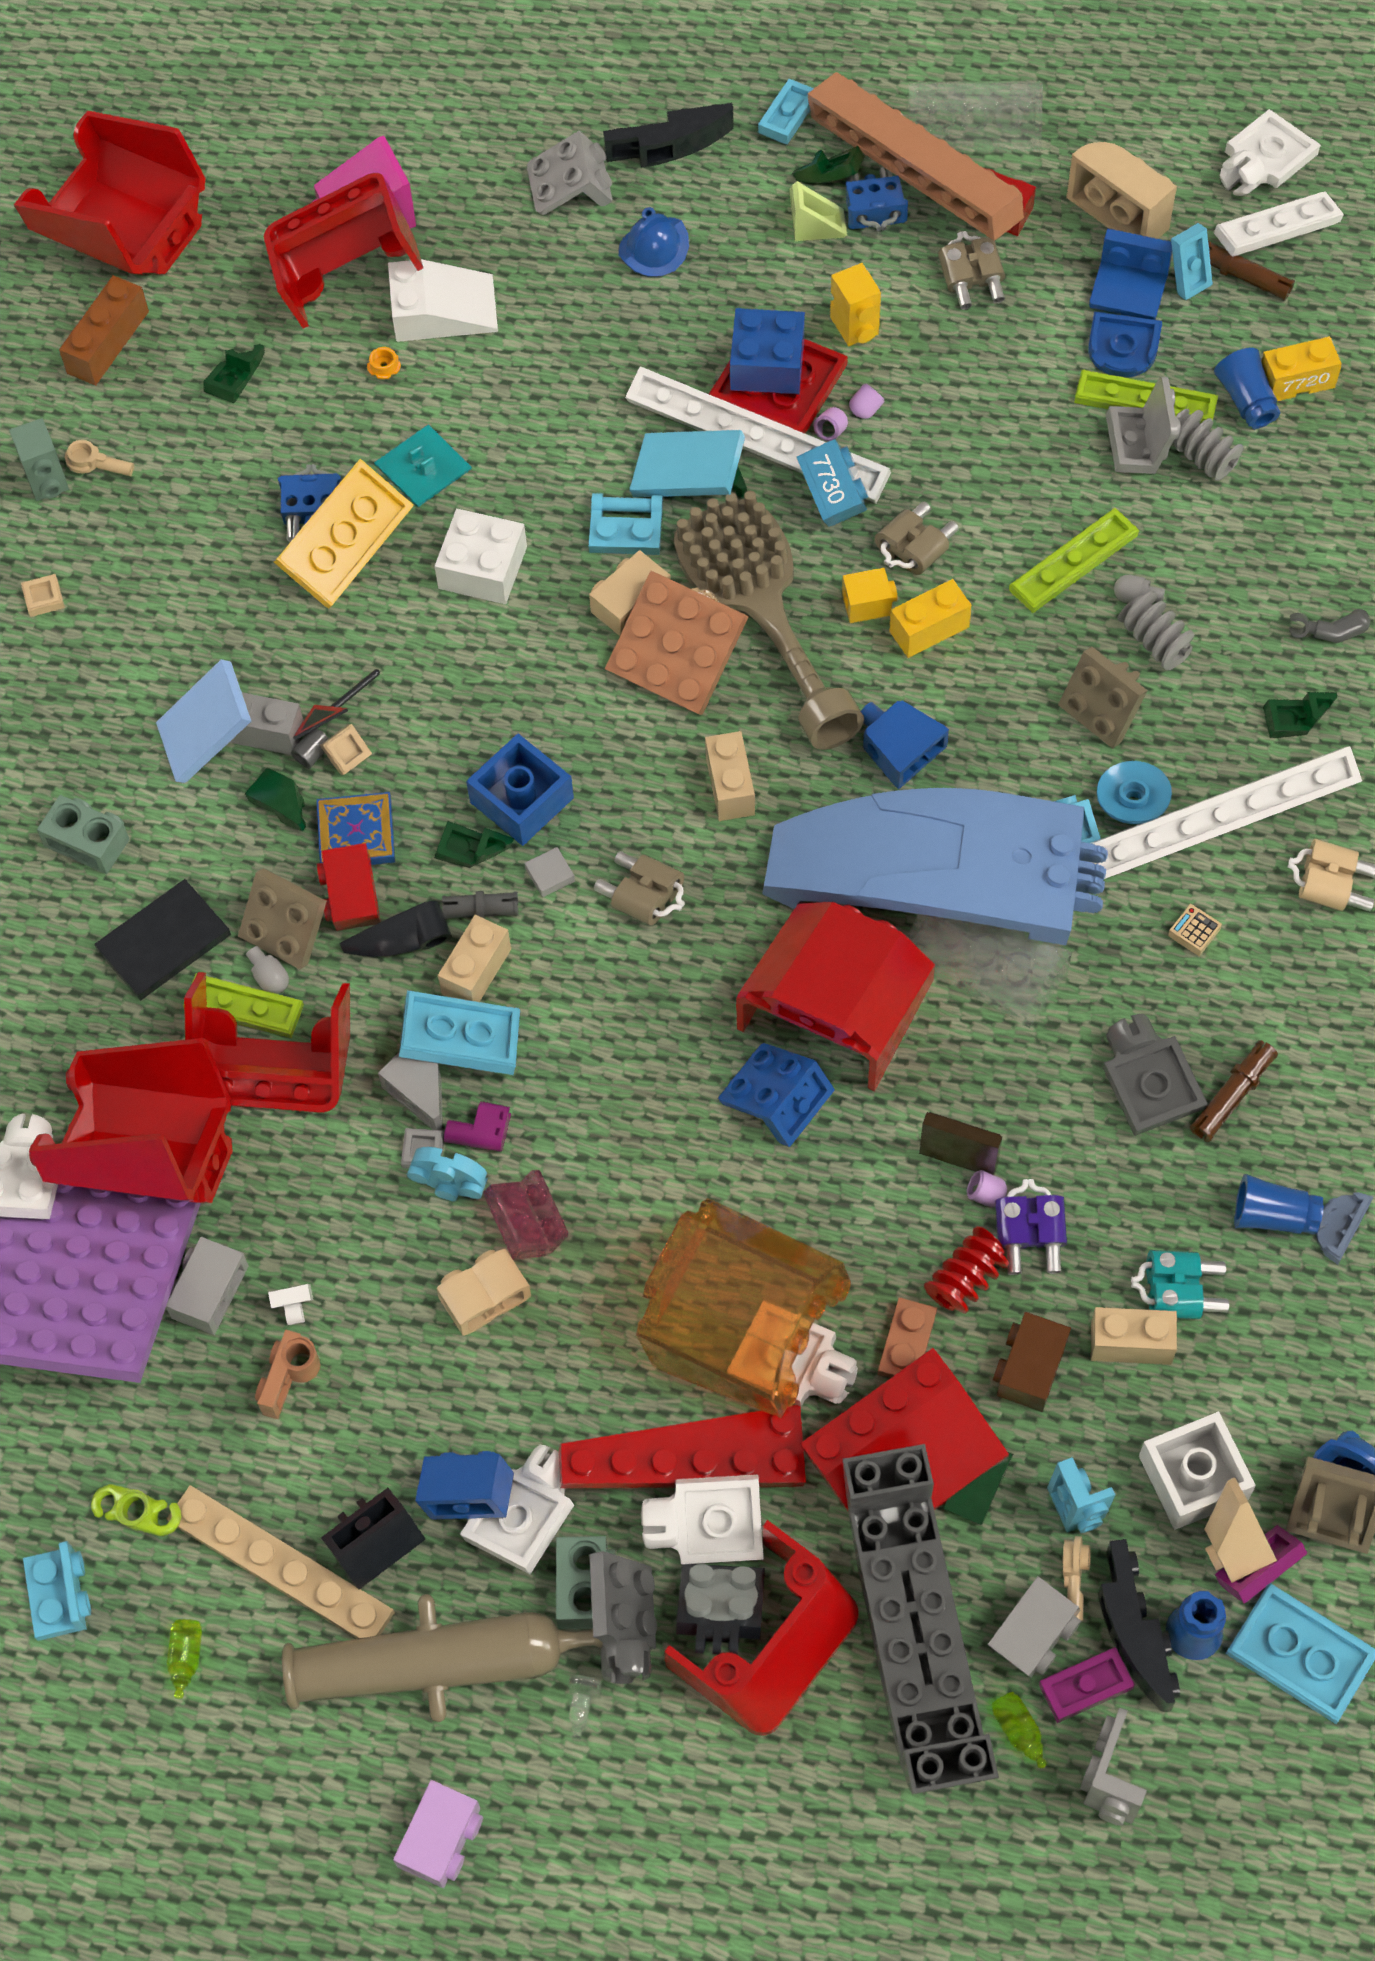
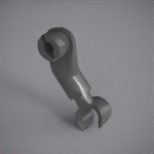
(1335, 632)

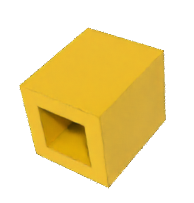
(868, 595)

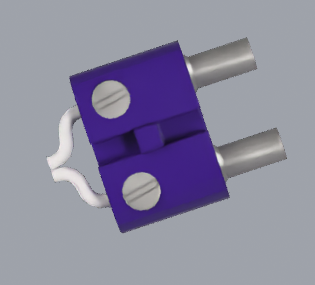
(1031, 1223)

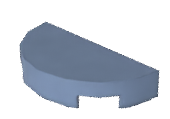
(1340, 1223)

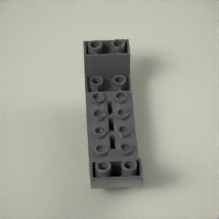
(915, 1621)

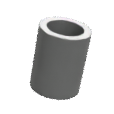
(309, 748)

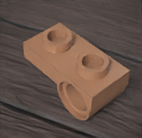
(274, 1389)

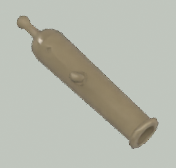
(429, 1658)

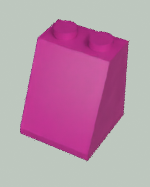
(374, 158)

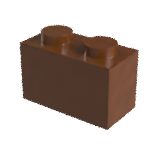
(1032, 1361)

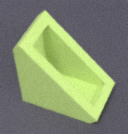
(815, 215)

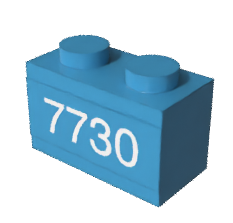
(832, 482)

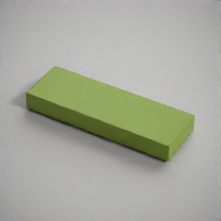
(255, 1007)

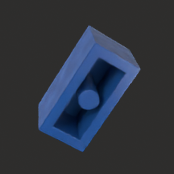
(465, 1486)

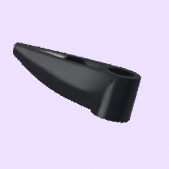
(408, 931)

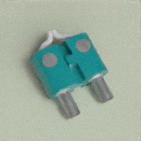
(1176, 1283)

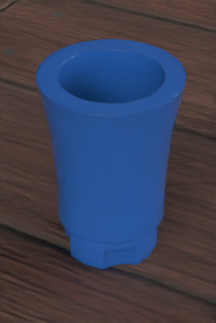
(1248, 387)
(1276, 1207)
(1188, 1635)

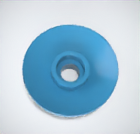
(1138, 781)

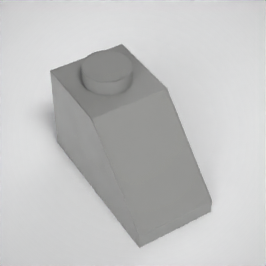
(416, 1087)

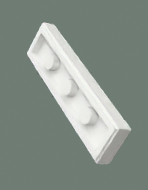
(1278, 223)

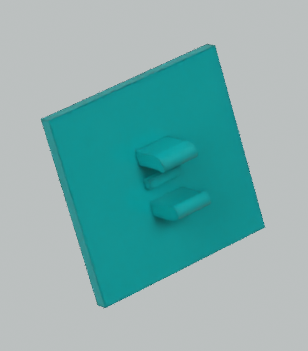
(423, 465)

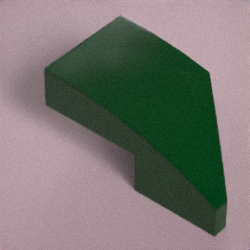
(831, 169)
(1296, 717)
(280, 796)
(469, 847)
(976, 1497)

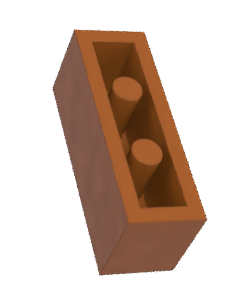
(104, 330)

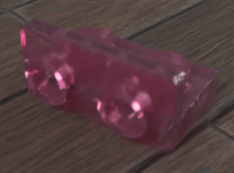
(526, 1216)

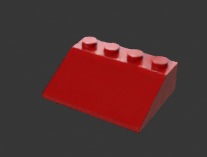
(908, 1410)

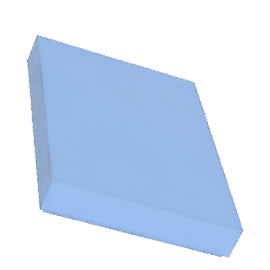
(203, 721)

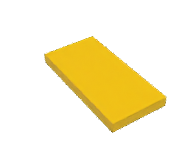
(343, 533)

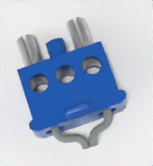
(875, 201)
(304, 495)

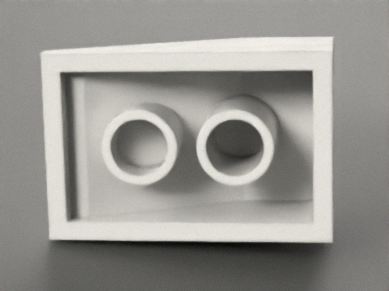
(440, 301)

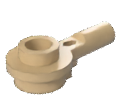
(85, 457)
(1075, 1559)

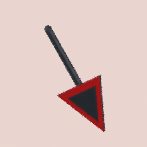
(322, 714)

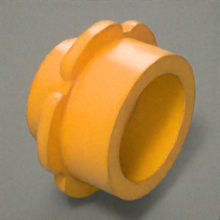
(381, 356)

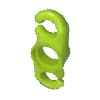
(147, 1521)

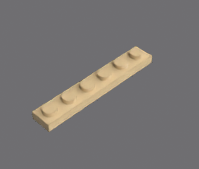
(281, 1566)

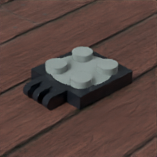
(720, 1605)

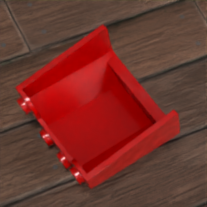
(127, 197)
(841, 980)
(143, 1123)

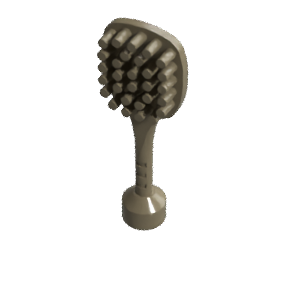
(747, 566)

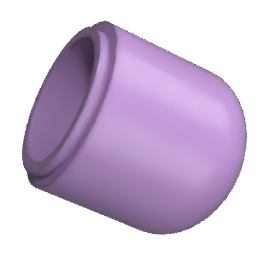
(865, 402)
(836, 417)
(988, 1188)

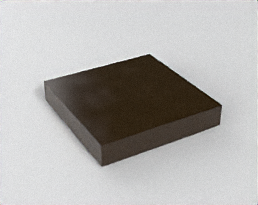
(960, 1143)

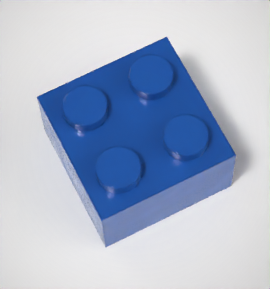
(767, 351)
(520, 789)

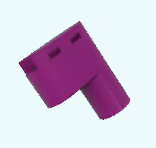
(487, 1131)

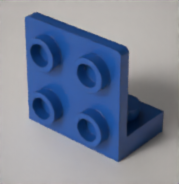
(1131, 274)
(780, 1090)

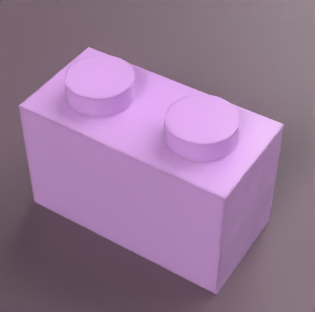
(438, 1835)

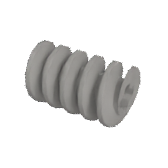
(1205, 446)
(1156, 630)

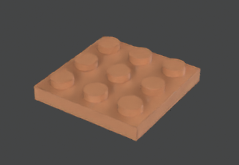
(676, 642)

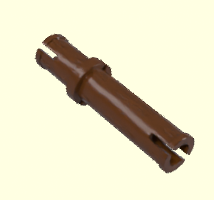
(1250, 272)
(1243, 1079)

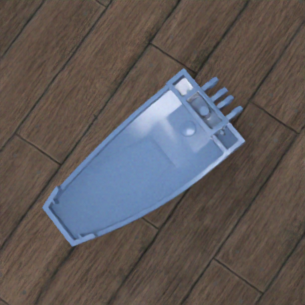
(944, 856)

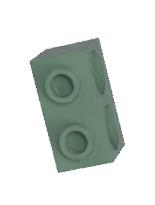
(39, 459)
(79, 840)
(574, 1582)

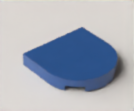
(1123, 343)

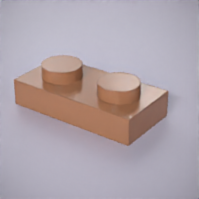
(907, 1336)

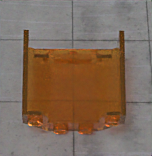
(736, 1305)

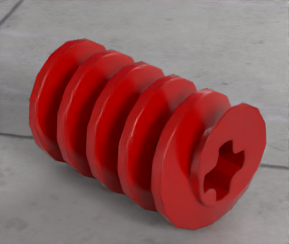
(967, 1271)

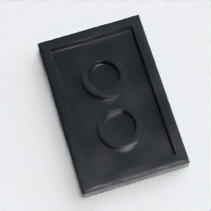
(162, 939)

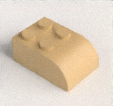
(1121, 190)

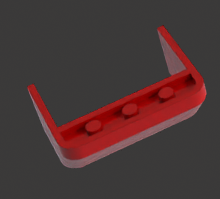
(333, 234)
(274, 1071)
(770, 1687)

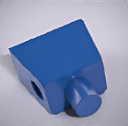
(902, 740)

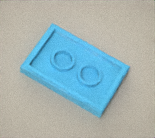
(687, 463)
(459, 1032)
(1302, 1653)

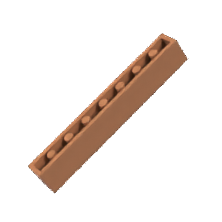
(916, 156)

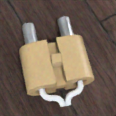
(1330, 874)

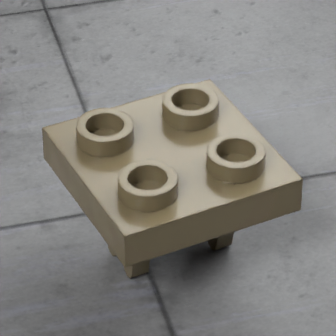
(1103, 696)
(282, 918)
(1334, 1505)

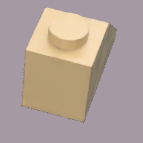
(1236, 1535)

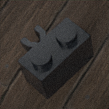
(373, 1537)

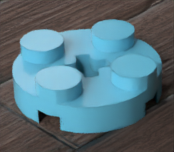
(455, 1176)

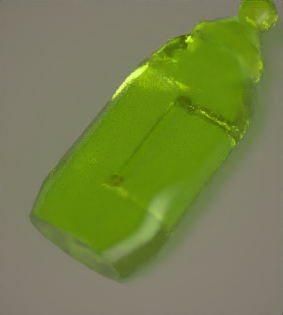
(183, 1653)
(1019, 1727)

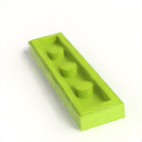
(1109, 390)
(1073, 560)

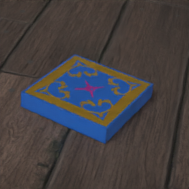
(358, 821)

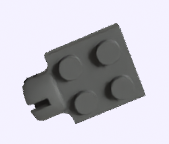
(1150, 1076)
(623, 1616)

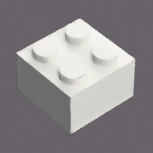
(481, 556)
(1193, 1468)

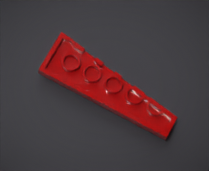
(698, 1449)

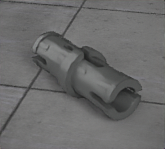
(480, 905)

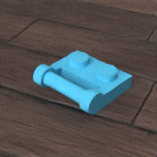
(625, 534)

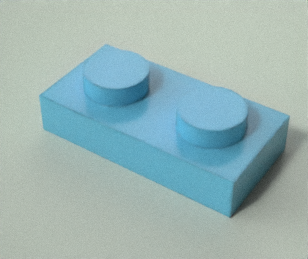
(786, 112)
(1191, 261)

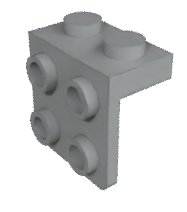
(567, 171)
(1144, 435)
(1111, 1796)

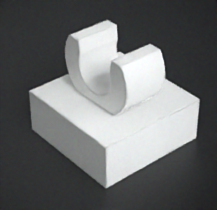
(291, 1300)

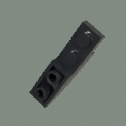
(680, 136)
(1139, 1642)

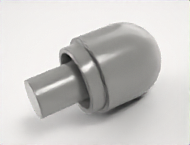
(1131, 586)
(268, 971)

